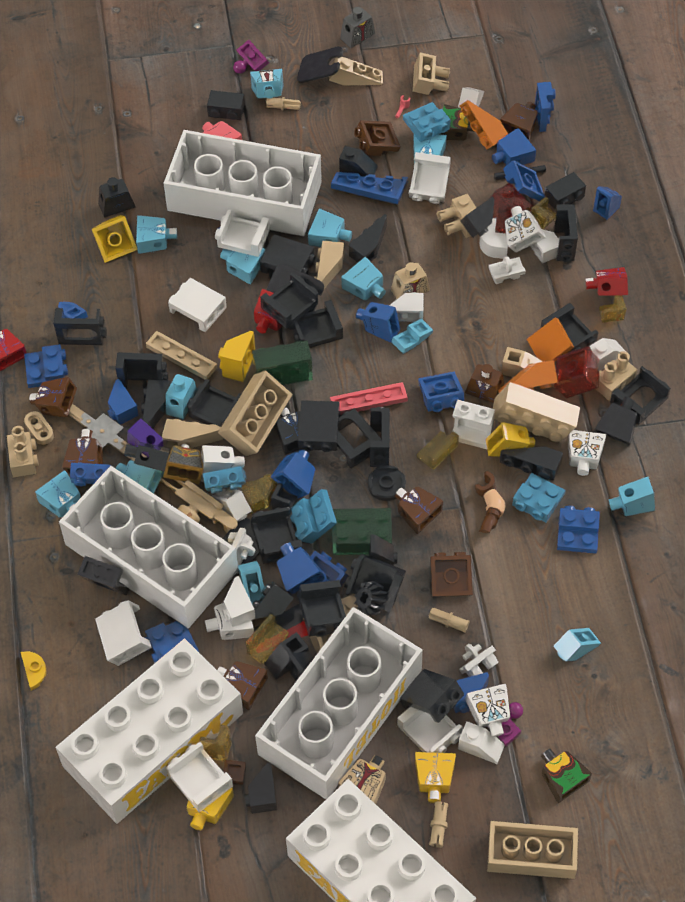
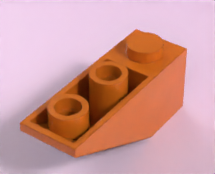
(484, 124)
(534, 375)

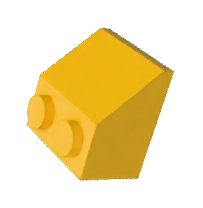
(237, 356)

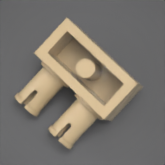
(425, 72)
(459, 209)
(616, 375)
(21, 452)

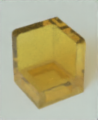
(542, 213)
(614, 311)

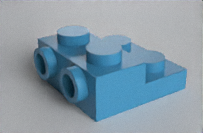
(427, 121)
(225, 478)
(538, 497)
(313, 516)

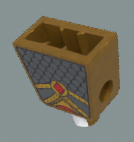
(184, 464)

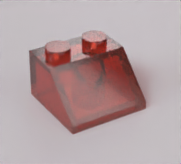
(505, 200)
(577, 372)

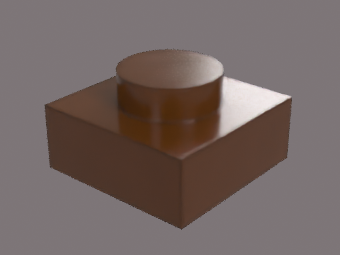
(235, 770)

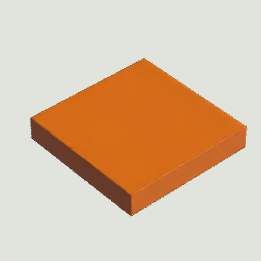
(550, 341)

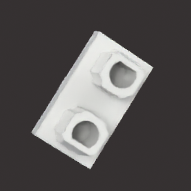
(506, 269)
(242, 543)
(486, 657)

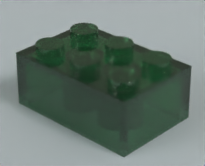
(285, 363)
(355, 527)

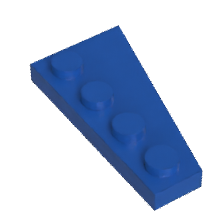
(382, 189)

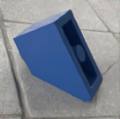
(606, 202)
(121, 405)
(469, 685)

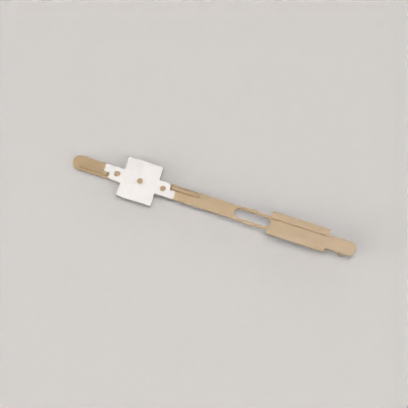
(106, 431)

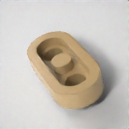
(40, 428)

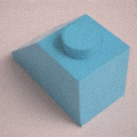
(252, 580)
(576, 644)

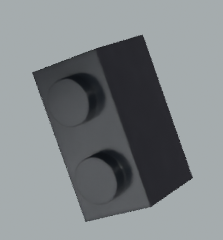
(225, 105)
(565, 191)

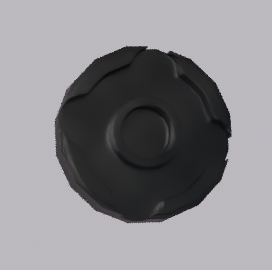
(385, 482)

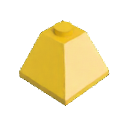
(114, 238)

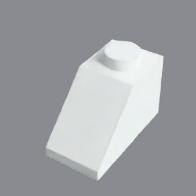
(472, 95)
(546, 248)
(409, 307)
(605, 351)
(233, 502)
(237, 604)
(480, 743)

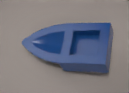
(72, 310)

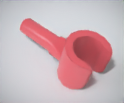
(404, 104)

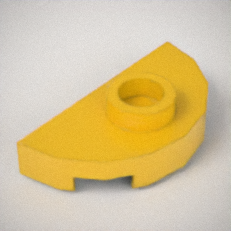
(34, 668)

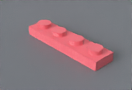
(372, 398)

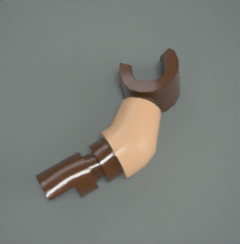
(494, 502)

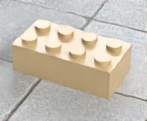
(536, 412)
(255, 413)
(532, 849)

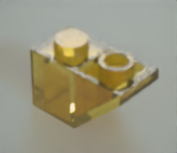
(259, 492)

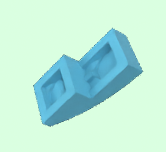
(414, 335)

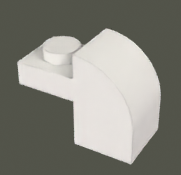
(494, 243)

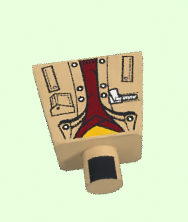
(410, 280)
(367, 777)

